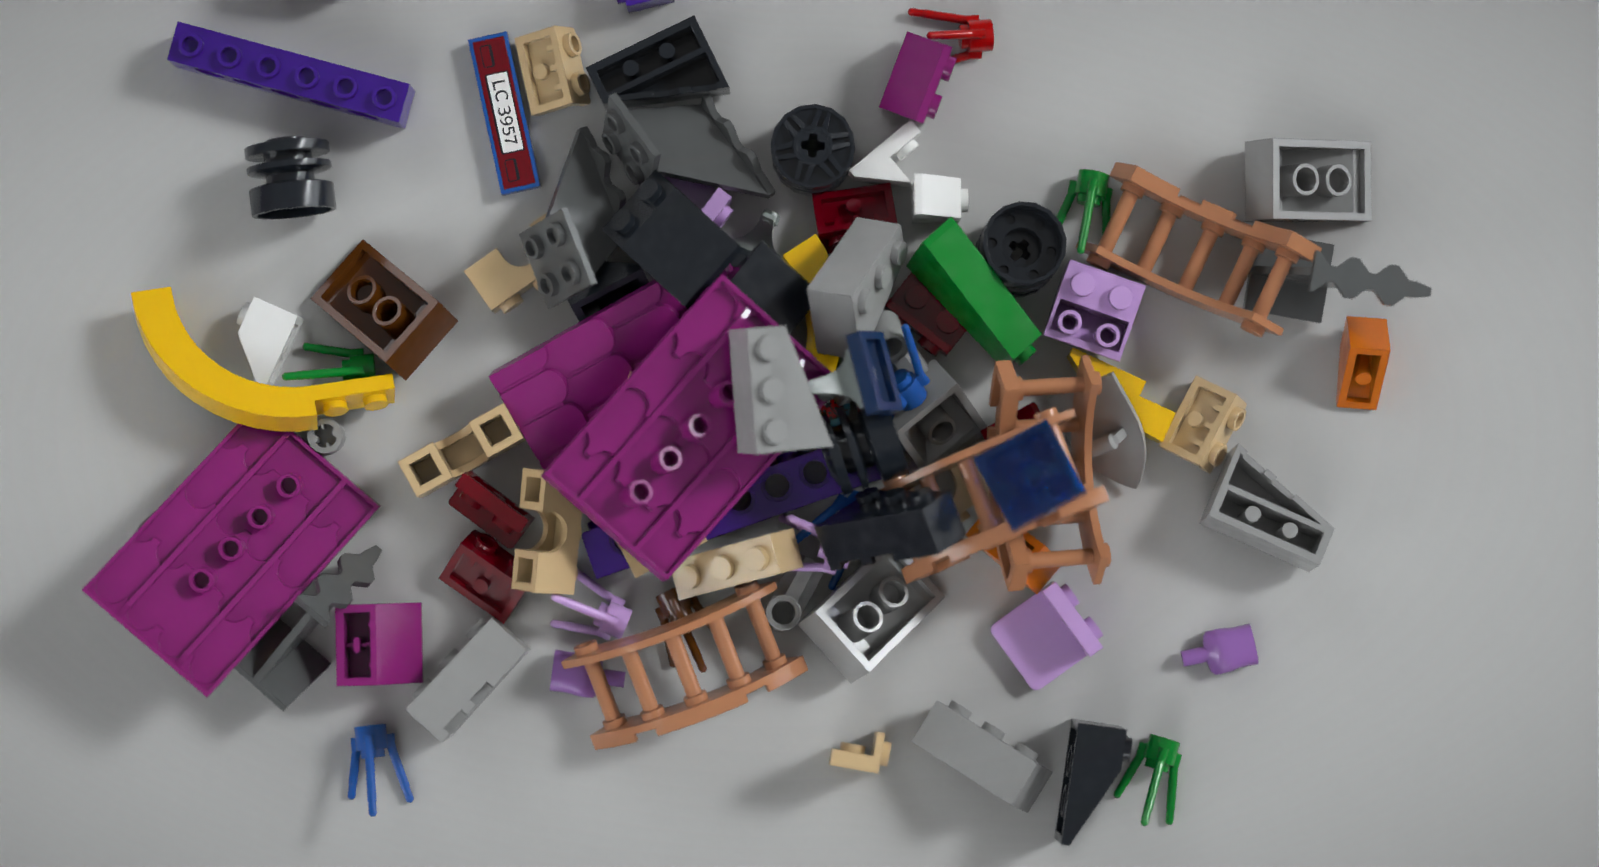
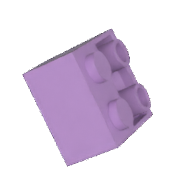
(1093, 310)

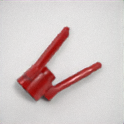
(974, 36)

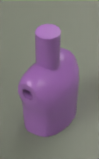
(1224, 650)
(576, 680)

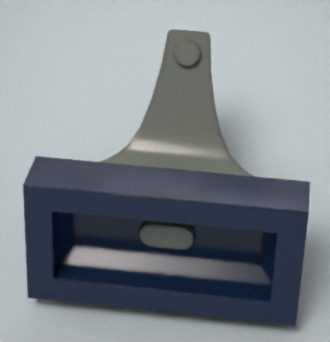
(863, 376)

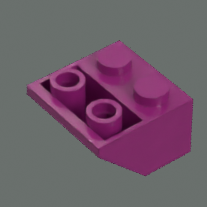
(917, 77)
(379, 644)

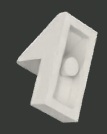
(879, 166)

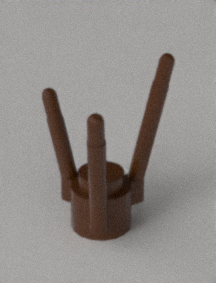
(672, 608)

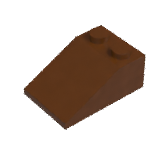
(384, 309)

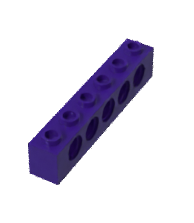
(291, 75)

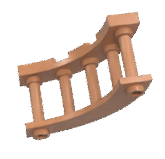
(1215, 222)
(1005, 394)
(991, 529)
(697, 703)

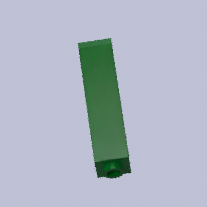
(974, 294)

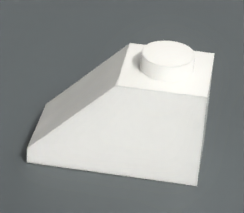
(937, 198)
(267, 338)

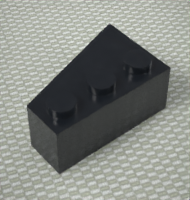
(661, 69)
(890, 523)

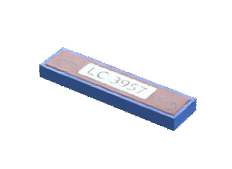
(504, 113)

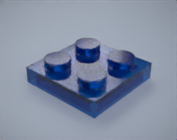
(1030, 476)

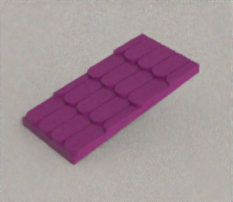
(571, 375)
(663, 448)
(231, 551)

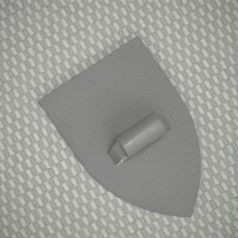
(1117, 433)

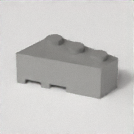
(855, 283)
(772, 394)
(1264, 514)
(466, 678)
(982, 755)

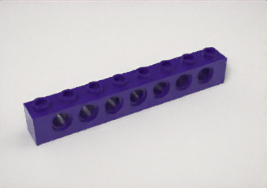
(609, 559)

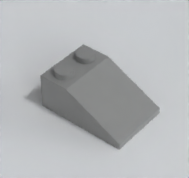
(1307, 180)
(869, 615)

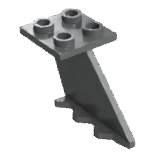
(684, 145)
(570, 240)
(1307, 284)
(282, 660)

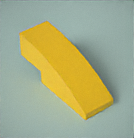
(1153, 417)

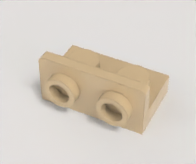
(553, 69)
(1204, 424)
(854, 756)

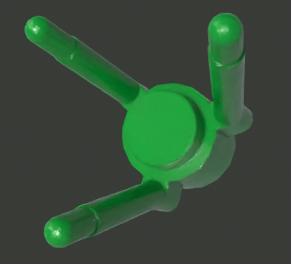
(1091, 191)
(357, 366)
(1160, 755)

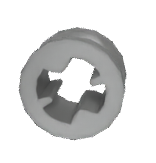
(338, 432)

